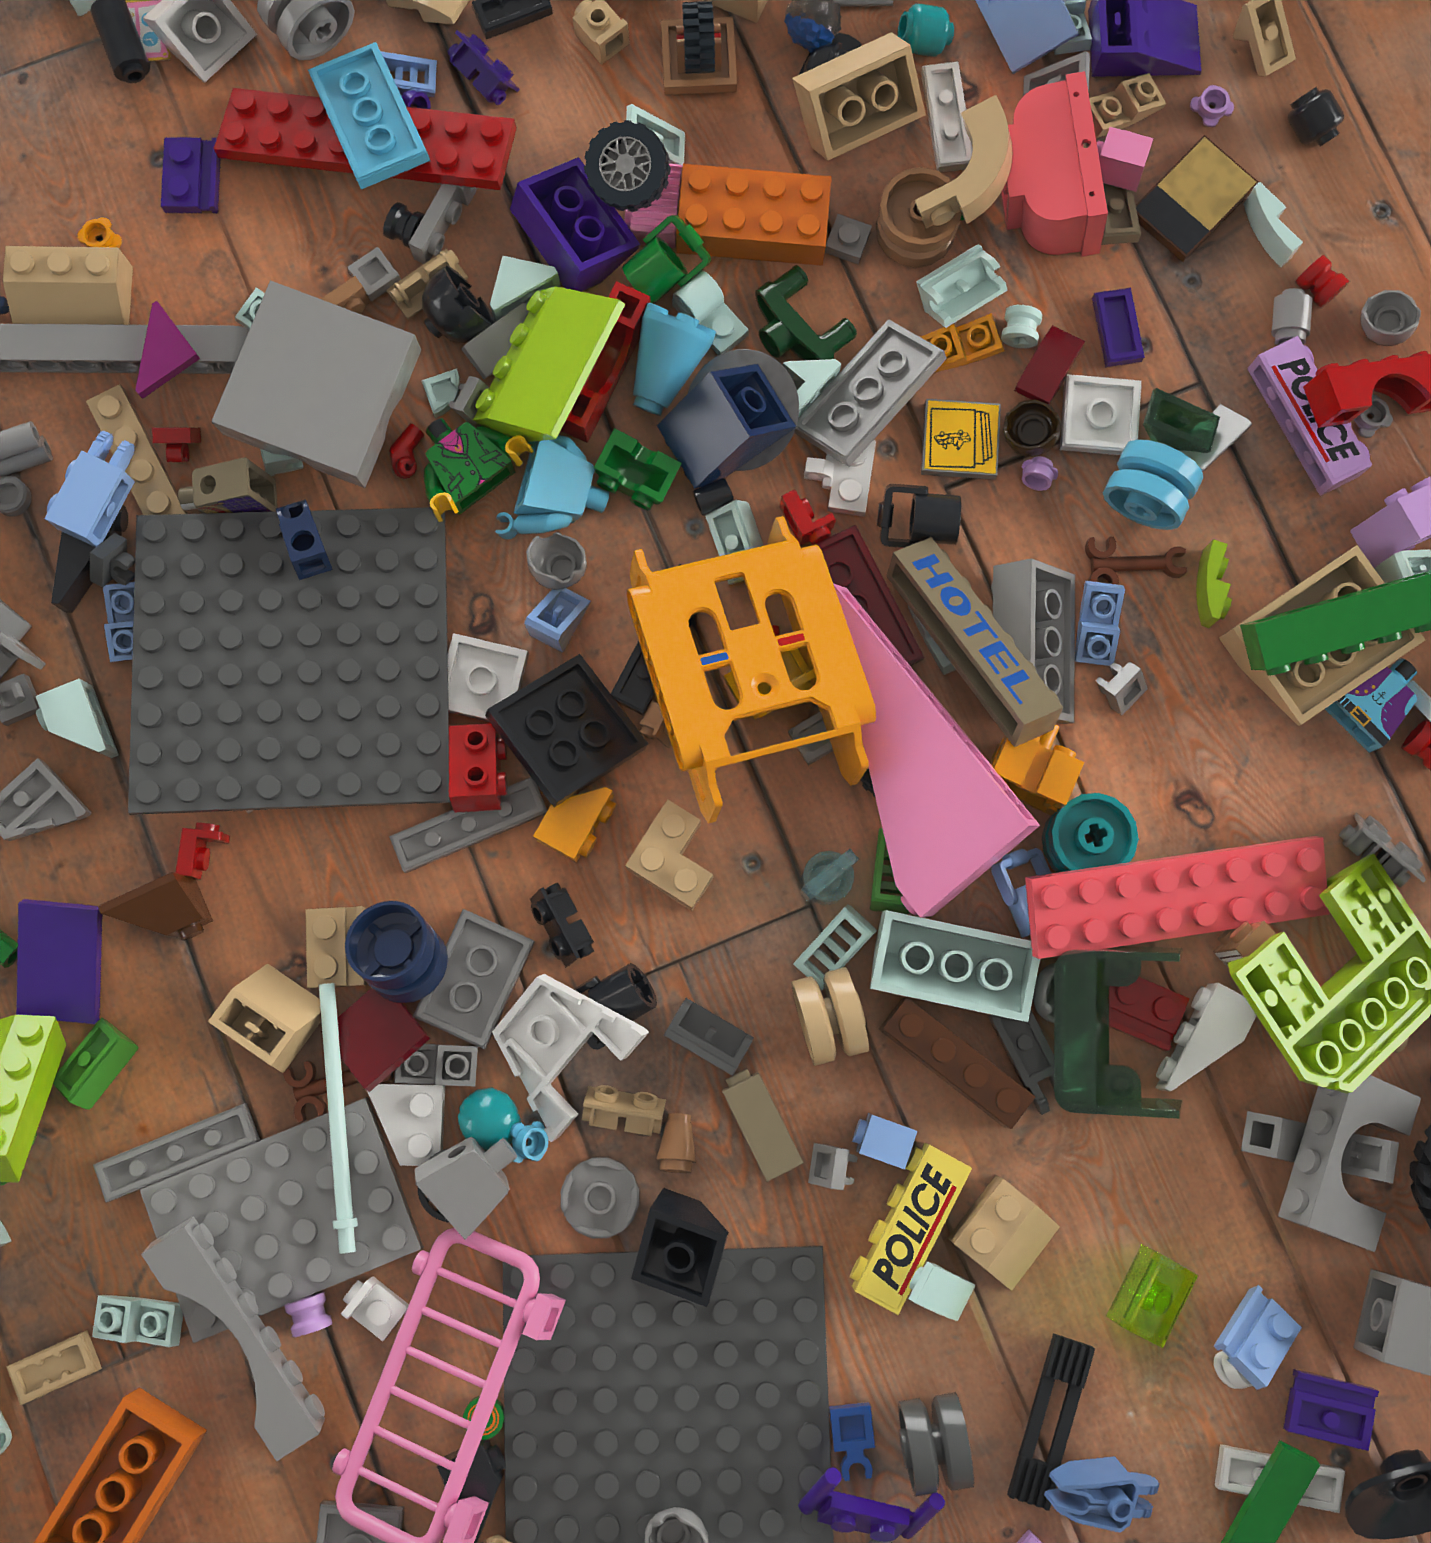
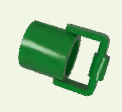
(658, 267)

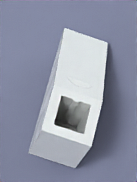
(1215, 1028)

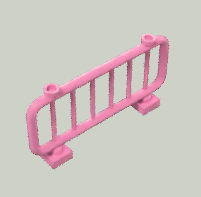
(540, 1317)

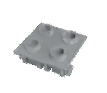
(1400, 858)

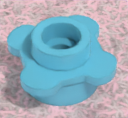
(537, 1141)

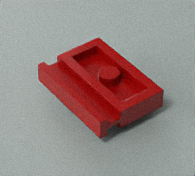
(1146, 1012)

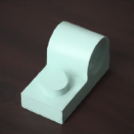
(705, 302)

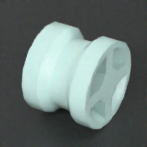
(1021, 326)

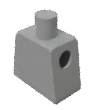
(466, 1182)

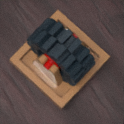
(698, 51)

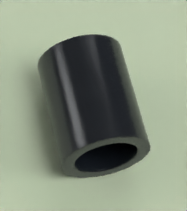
(713, 496)

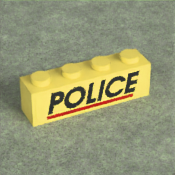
(910, 1227)

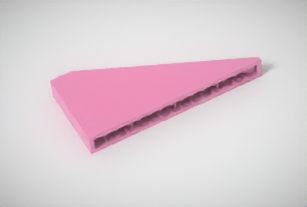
(934, 790)

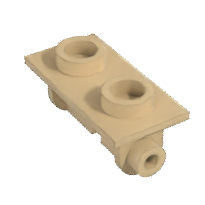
(409, 290)
(606, 1104)

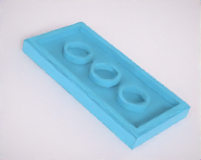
(369, 115)

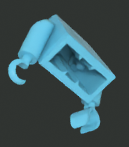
(553, 489)

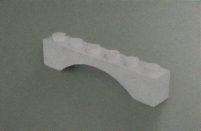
(191, 1267)

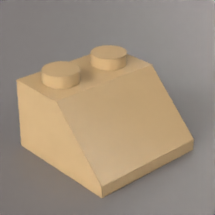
(1004, 1232)

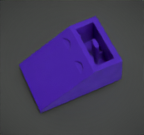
(1144, 38)

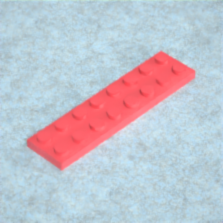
(1176, 896)

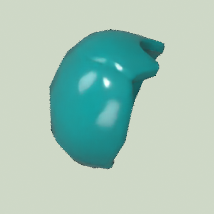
(488, 1117)

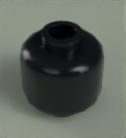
(1316, 116)

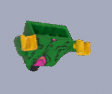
(467, 464)

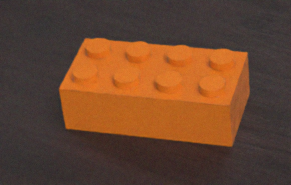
(755, 213)
(125, 1474)

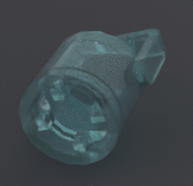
(828, 877)

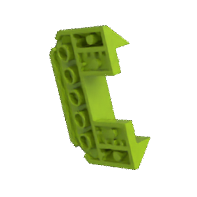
(1368, 1006)

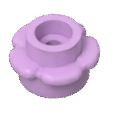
(1038, 473)

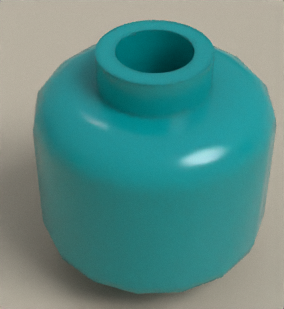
(926, 29)

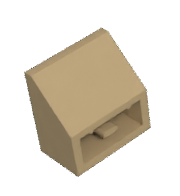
(269, 1016)

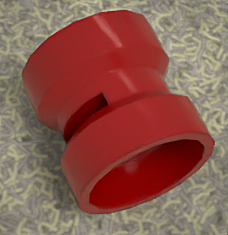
(1322, 281)
(1419, 742)

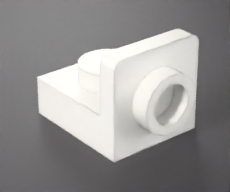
(374, 1307)

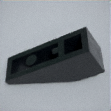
(73, 566)

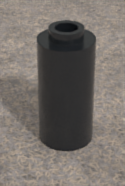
(120, 40)

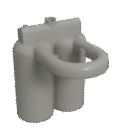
(22, 449)

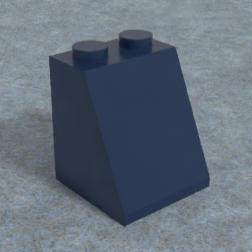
(724, 423)

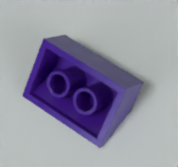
(572, 225)

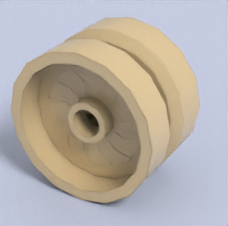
(836, 1014)

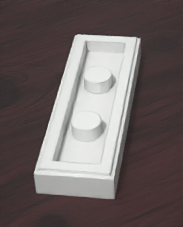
(944, 107)
(1241, 1468)

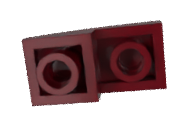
(1049, 365)

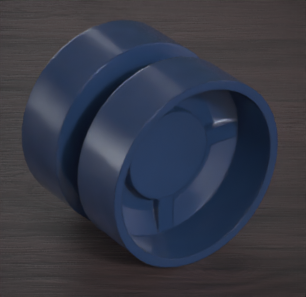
(396, 951)

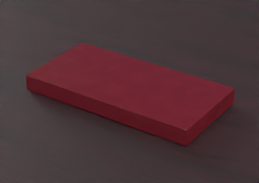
(855, 569)

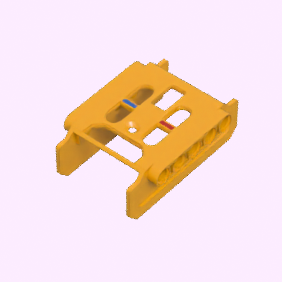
(696, 727)

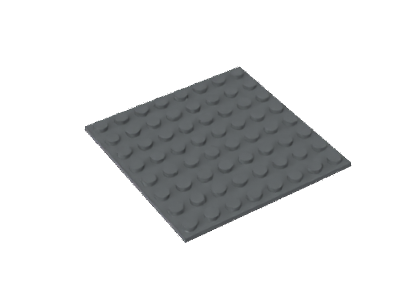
(283, 684)
(669, 1402)

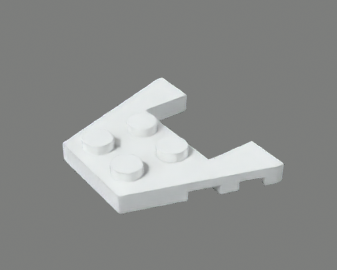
(547, 1032)

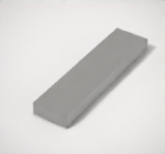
(460, 830)
(176, 1152)

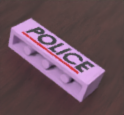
(1327, 453)

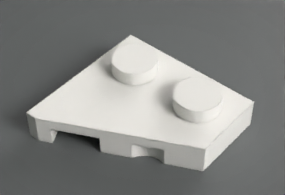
(411, 1119)

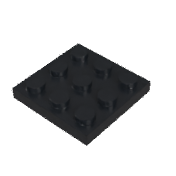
(566, 730)

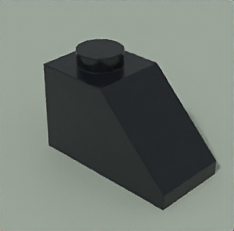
(483, 1476)

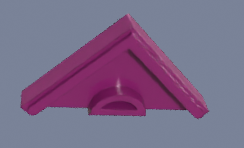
(163, 354)

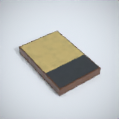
(1194, 198)

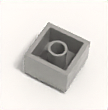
(1396, 1322)

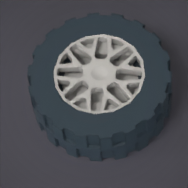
(627, 166)

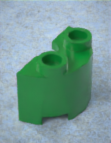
(635, 470)

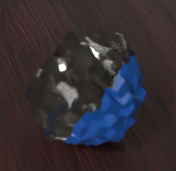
(813, 22)

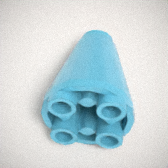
(667, 356)

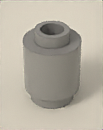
(1291, 316)

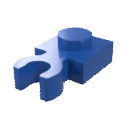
(852, 1433)

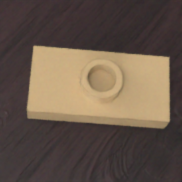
(54, 1367)

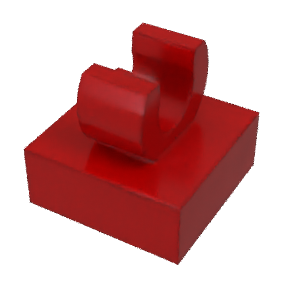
(176, 439)

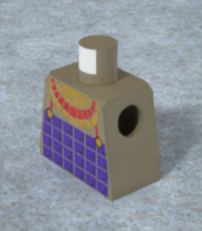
(230, 488)

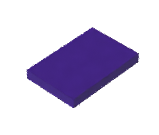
(59, 960)

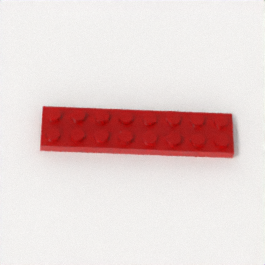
(298, 133)

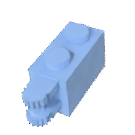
(92, 491)

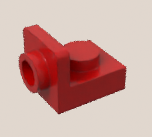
(799, 518)
(193, 854)

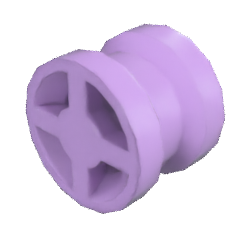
(308, 1314)

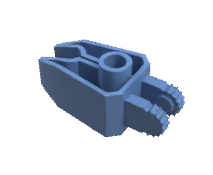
(1101, 1493)

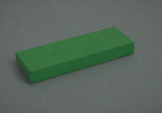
(1273, 1496)

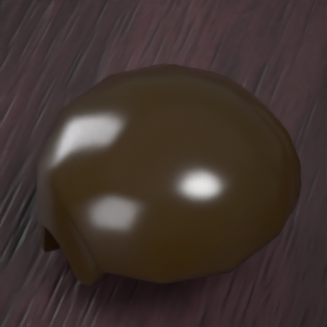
(1032, 428)

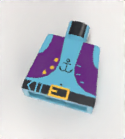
(1377, 705)

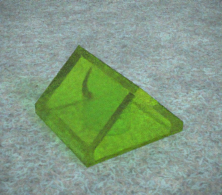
(1152, 1296)

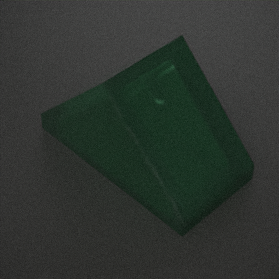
(1179, 423)

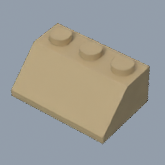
(67, 285)

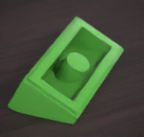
(94, 1064)

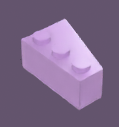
(1398, 525)

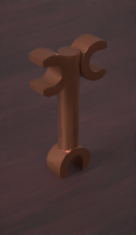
(1106, 566)
(308, 1089)

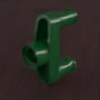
(787, 328)

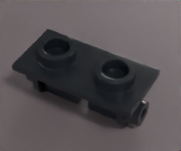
(566, 940)

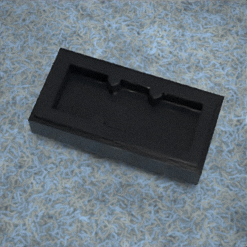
(505, 15)

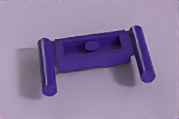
(854, 1513)

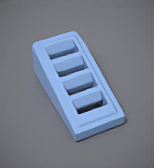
(402, 63)

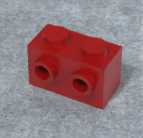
(476, 768)

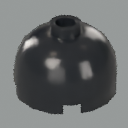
(453, 308)

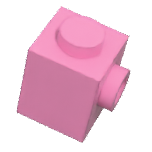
(1123, 158)

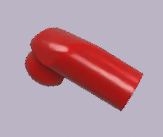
(402, 453)

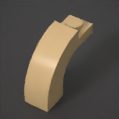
(984, 175)

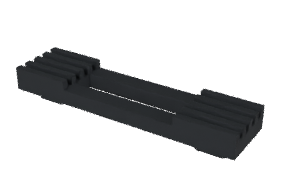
(1070, 1363)

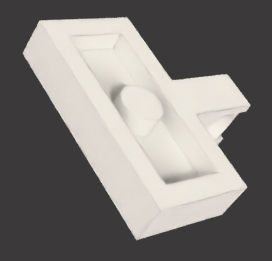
(846, 484)

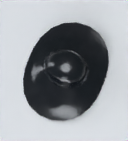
(1393, 1502)

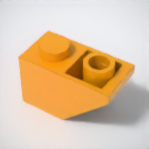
(572, 823)

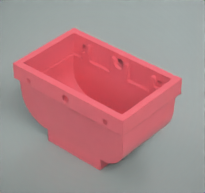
(1054, 173)

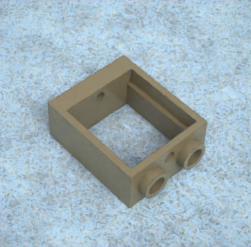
(761, 1124)

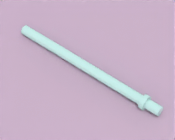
(345, 1222)

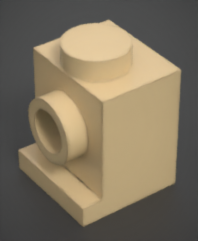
(600, 29)

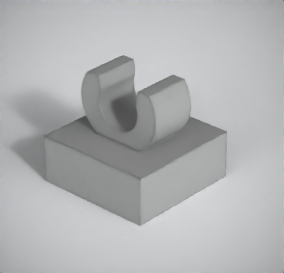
(467, 399)
(1124, 688)
(17, 699)
(830, 1166)

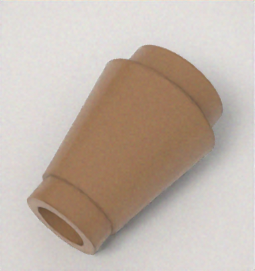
(677, 1145)

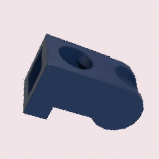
(303, 540)

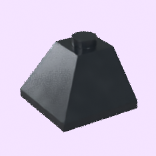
(680, 1248)

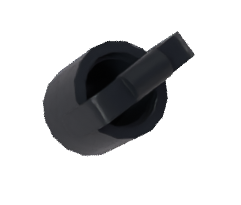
(930, 516)
(623, 992)

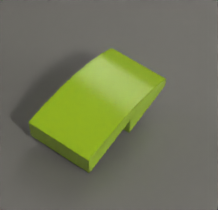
(1210, 591)

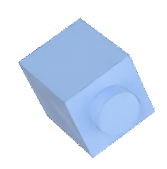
(884, 1140)

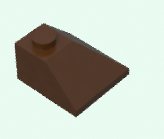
(166, 906)

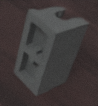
(709, 1036)

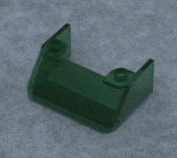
(1081, 1033)

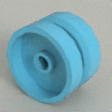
(1153, 484)

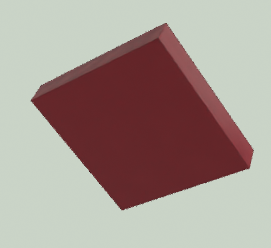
(377, 1038)

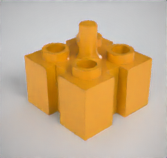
(1037, 773)

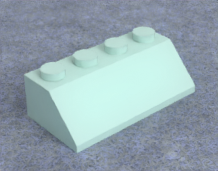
(954, 965)

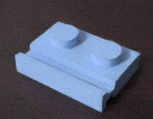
(1258, 1337)

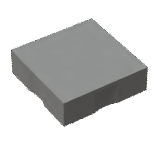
(317, 383)

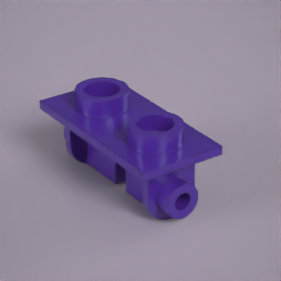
(472, 57)

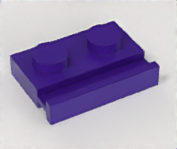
(190, 176)
(1331, 1410)

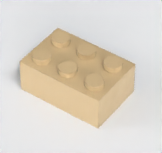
(859, 96)

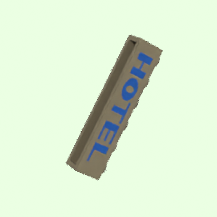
(974, 642)

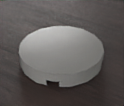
(600, 1197)

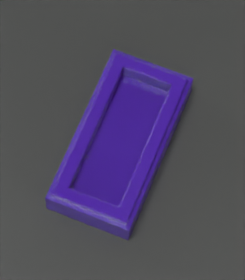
(1118, 327)

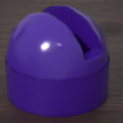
(416, 98)

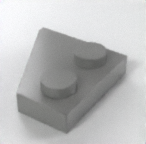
(37, 803)

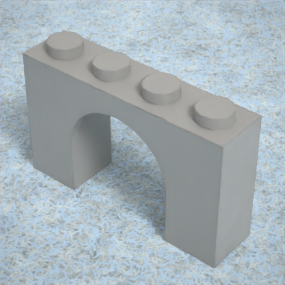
(1315, 1187)

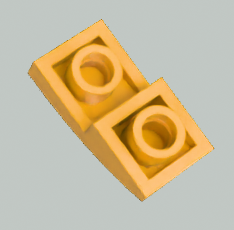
(967, 342)

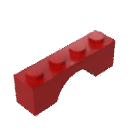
(609, 365)
(1346, 391)

